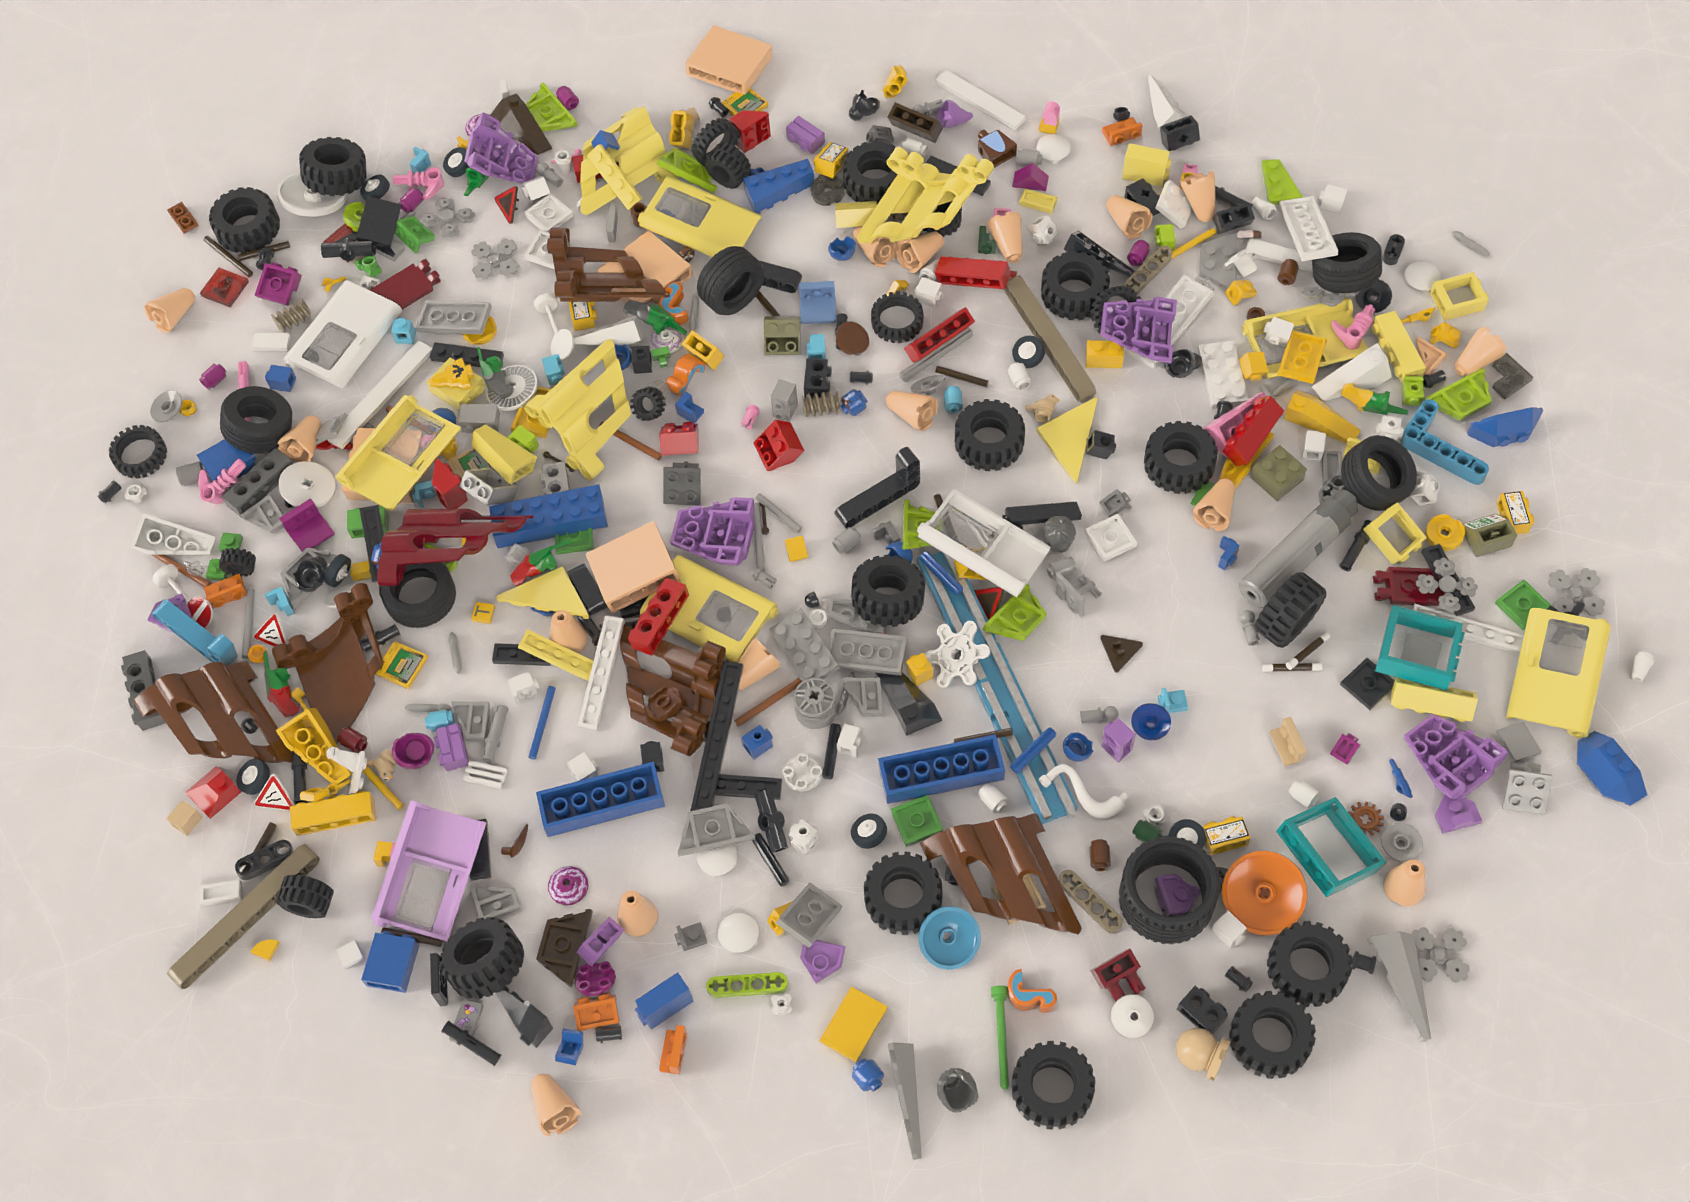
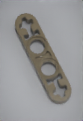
(1148, 273)
(1093, 898)

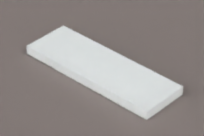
(1308, 228)
(1190, 299)

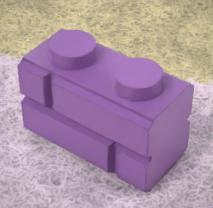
(805, 135)
(452, 747)

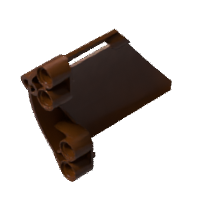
(334, 664)

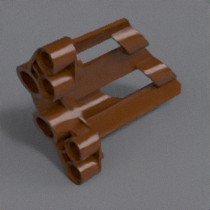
(577, 286)
(692, 673)
(217, 694)
(1009, 852)

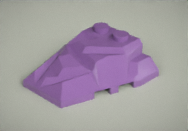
(498, 154)
(1141, 326)
(716, 531)
(1452, 757)

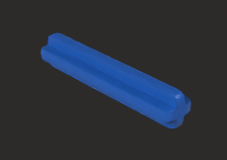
(941, 573)
(1033, 750)

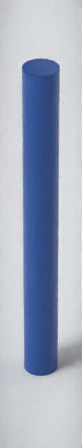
(542, 722)

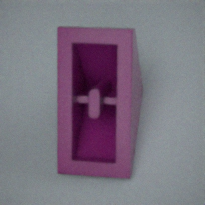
(1030, 178)

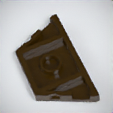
(561, 942)

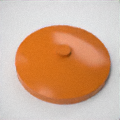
(1265, 892)

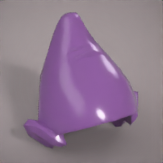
(952, 114)

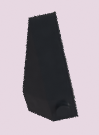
(1081, 243)

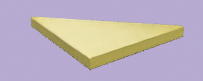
(1068, 436)
(547, 593)

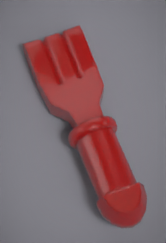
(325, 445)

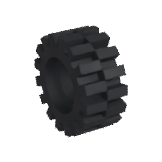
(638, 404)
(237, 561)

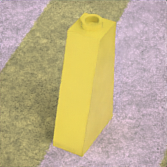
(503, 454)

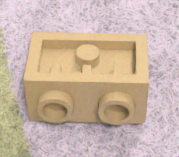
(1288, 742)

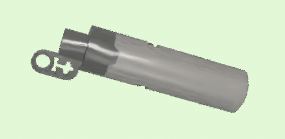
(1302, 544)

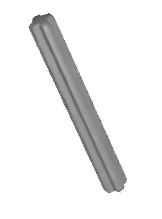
(948, 346)

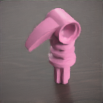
(431, 178)
(1353, 335)
(219, 486)

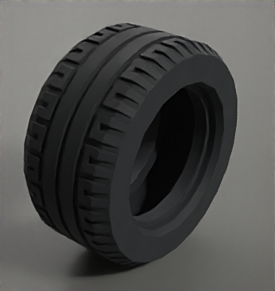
(1353, 268)
(730, 280)
(1397, 464)
(428, 611)

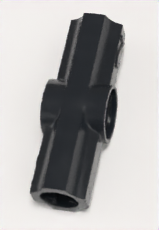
(348, 249)
(771, 821)

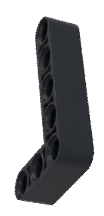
(883, 493)

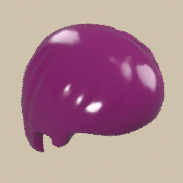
(413, 750)

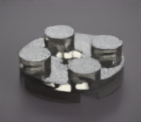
(826, 198)

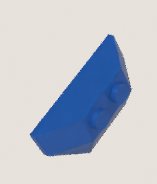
(1506, 427)
(1610, 768)

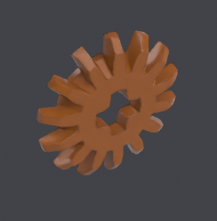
(1372, 815)

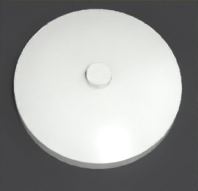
(302, 201)

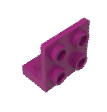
(306, 526)

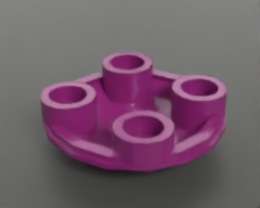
(595, 979)

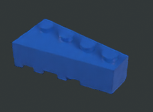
(777, 184)

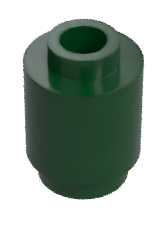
(1145, 831)

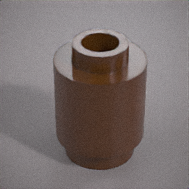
(635, 212)
(1288, 272)
(1099, 855)

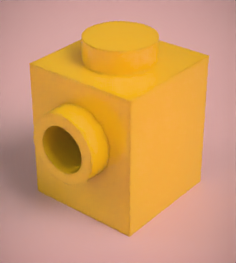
(1253, 366)
(919, 669)

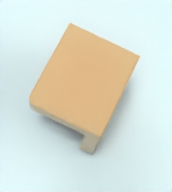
(184, 818)

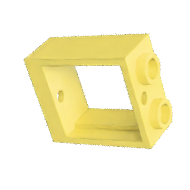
(1444, 304)
(1405, 524)

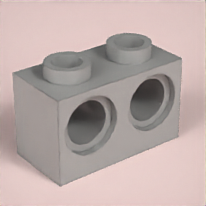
(784, 400)
(557, 483)

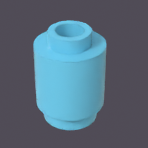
(953, 399)
(439, 719)

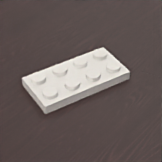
(1222, 373)

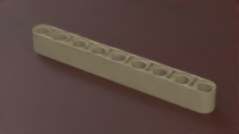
(1054, 344)
(240, 919)

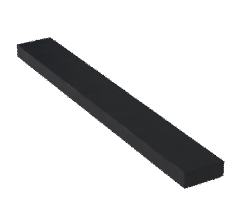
(717, 736)

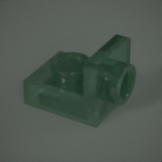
(985, 245)

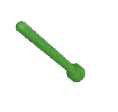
(999, 995)

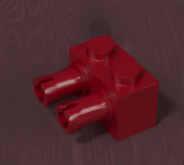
(1120, 966)

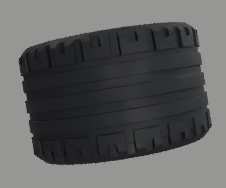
(1180, 854)

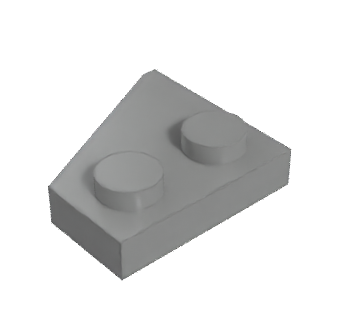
(494, 901)

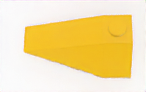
(1317, 416)
(310, 740)

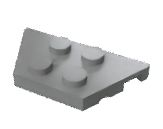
(1213, 259)
(298, 596)
(712, 829)

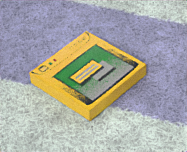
(750, 101)
(402, 665)

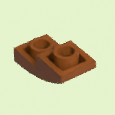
(182, 217)

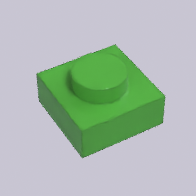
(230, 540)

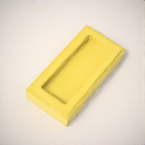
(1038, 201)

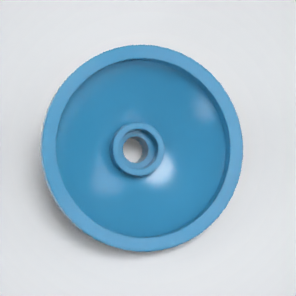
(959, 947)

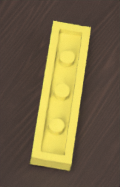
(614, 176)
(556, 654)

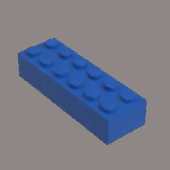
(553, 515)
(941, 769)
(600, 799)

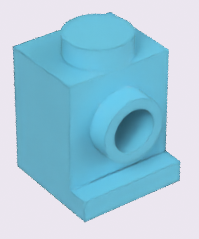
(403, 326)
(816, 347)
(553, 369)

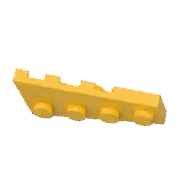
(1238, 473)

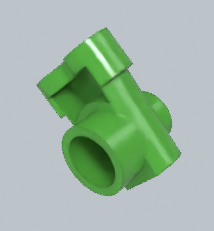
(368, 265)

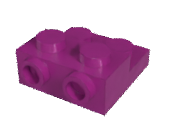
(277, 283)

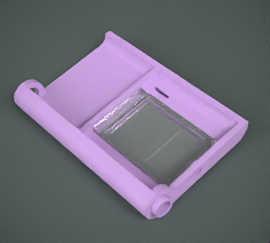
(423, 871)

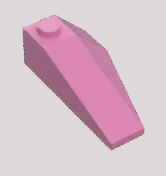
(1224, 426)

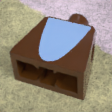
(996, 147)

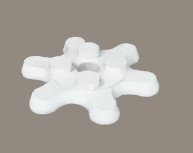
(945, 654)

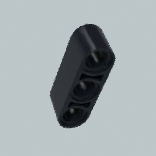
(781, 277)
(587, 589)
(253, 859)

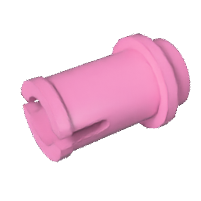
(749, 418)

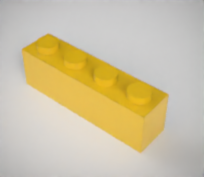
(332, 813)

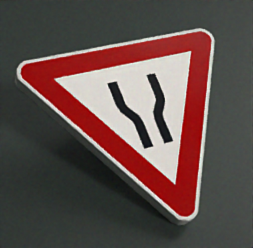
(271, 632)
(274, 795)

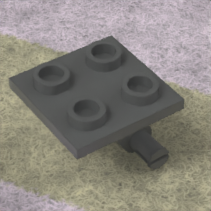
(682, 484)

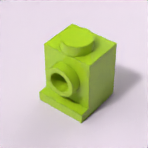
(1165, 235)
(1412, 390)
(524, 439)

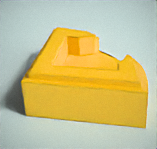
(897, 286)
(265, 949)

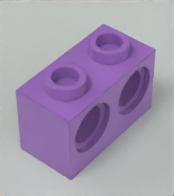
(1118, 739)
(600, 941)

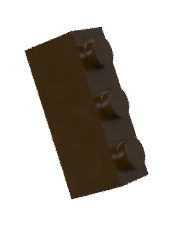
(915, 122)

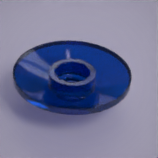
(1151, 714)

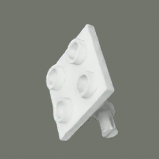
(352, 761)

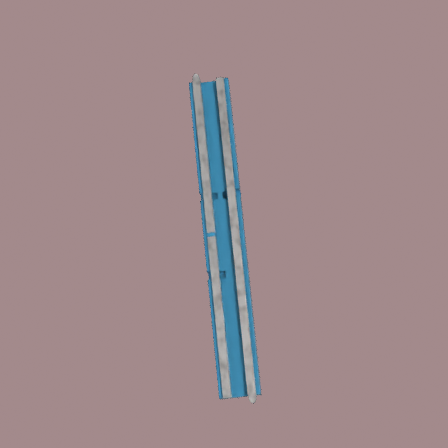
(1002, 695)

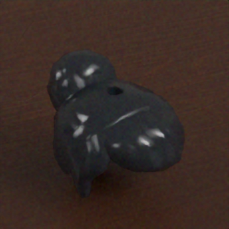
(863, 106)
(1183, 358)
(307, 571)

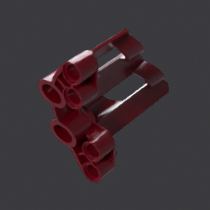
(428, 526)

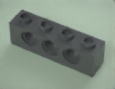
(257, 482)
(133, 665)

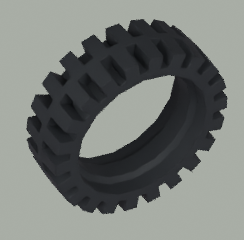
(711, 132)
(1104, 296)
(899, 333)
(131, 436)

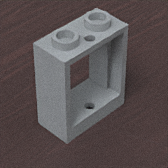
(486, 486)

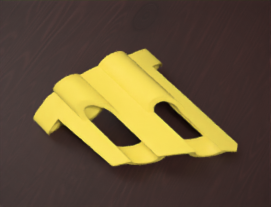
(637, 158)
(918, 192)
(572, 402)

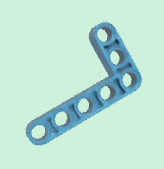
(1438, 447)
(213, 648)

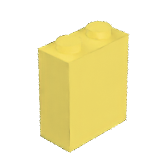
(1147, 164)
(854, 213)
(457, 396)

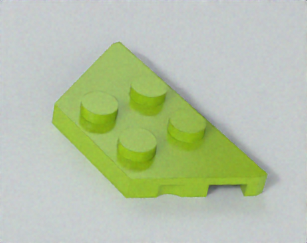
(549, 111)
(687, 168)
(1464, 396)
(911, 521)
(1017, 616)

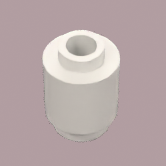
(915, 146)
(1019, 376)
(1304, 793)
(993, 798)

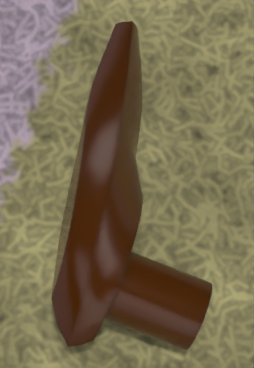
(518, 844)

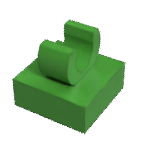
(661, 355)
(214, 572)

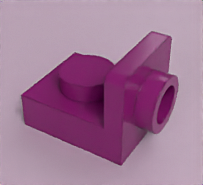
(1345, 748)

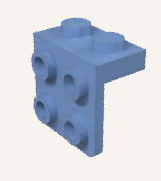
(817, 302)

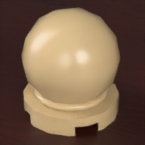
(1200, 1051)

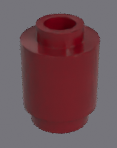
(352, 740)

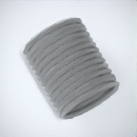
(189, 473)

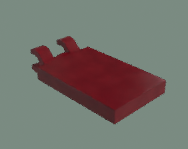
(408, 284)
(1402, 588)

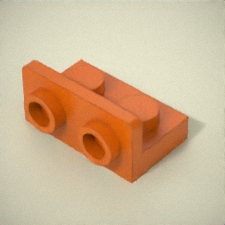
(1122, 131)
(225, 591)
(596, 1011)
(673, 1050)

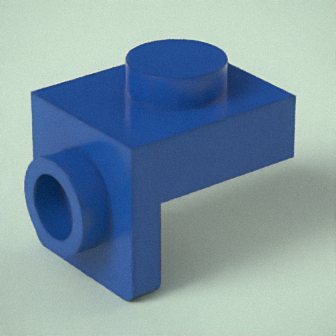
(1230, 555)
(570, 1047)

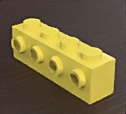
(1397, 346)
(1424, 698)

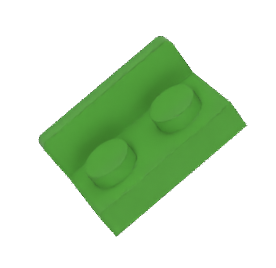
(413, 233)

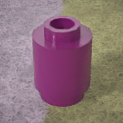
(567, 97)
(411, 200)
(1138, 253)
(213, 376)

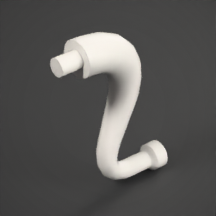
(1097, 809)

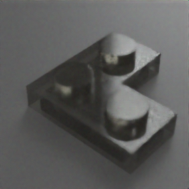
(1513, 376)

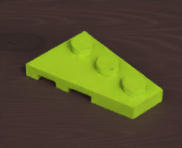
(1278, 182)

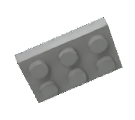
(809, 915)

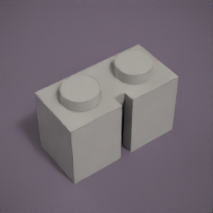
(477, 415)

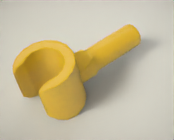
(328, 283)
(297, 695)
(334, 789)

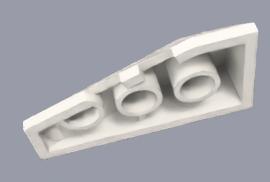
(1164, 106)
(625, 331)
(1363, 371)
(163, 537)

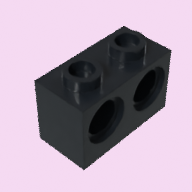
(815, 378)
(1199, 1014)

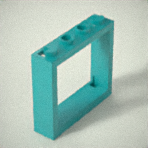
(1413, 671)
(1312, 861)

